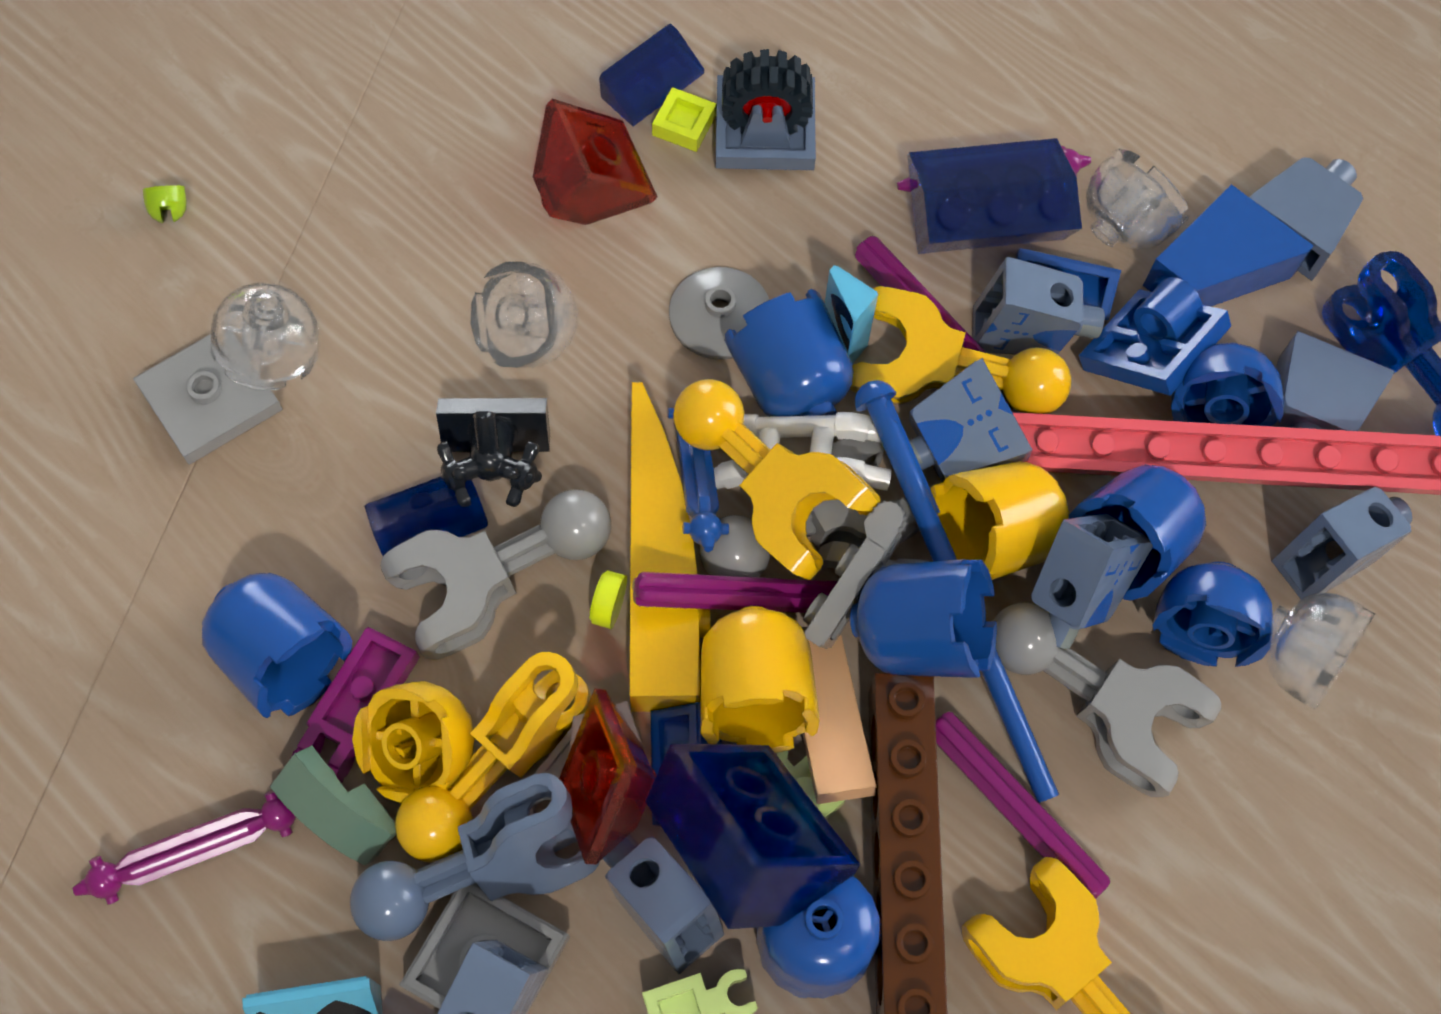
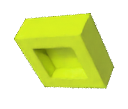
(684, 119)

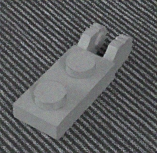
(831, 613)

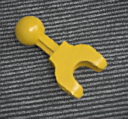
(933, 355)
(778, 481)
(514, 734)
(1057, 963)

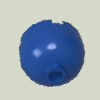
(1230, 387)
(1215, 614)

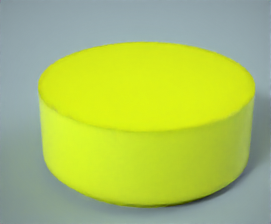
(608, 599)

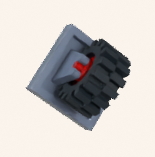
(766, 114)

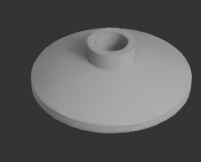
(701, 324)

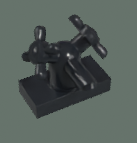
(491, 433)

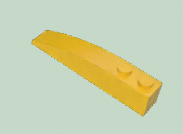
(662, 639)

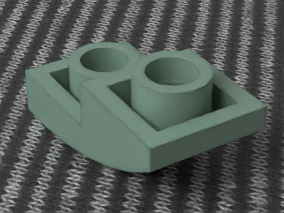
(343, 819)

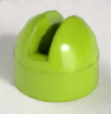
(165, 198)

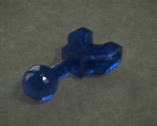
(1394, 326)

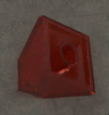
(588, 166)
(605, 779)

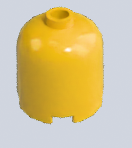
(1001, 515)
(757, 680)

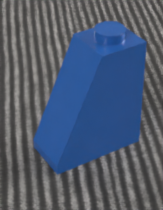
(1231, 251)

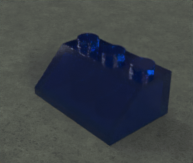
(993, 195)
(747, 832)

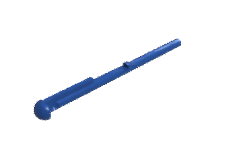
(876, 398)

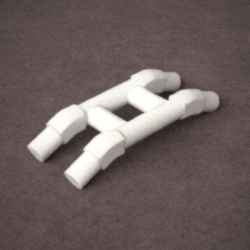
(822, 430)

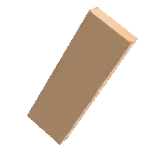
(839, 749)

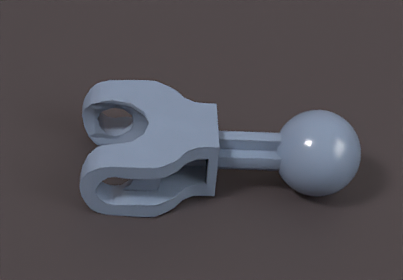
(501, 852)

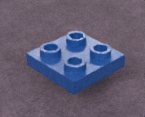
(1156, 337)

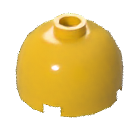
(413, 738)

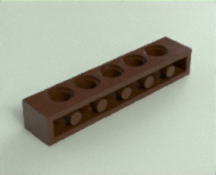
(906, 846)

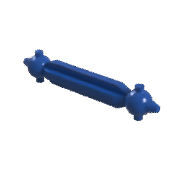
(699, 494)

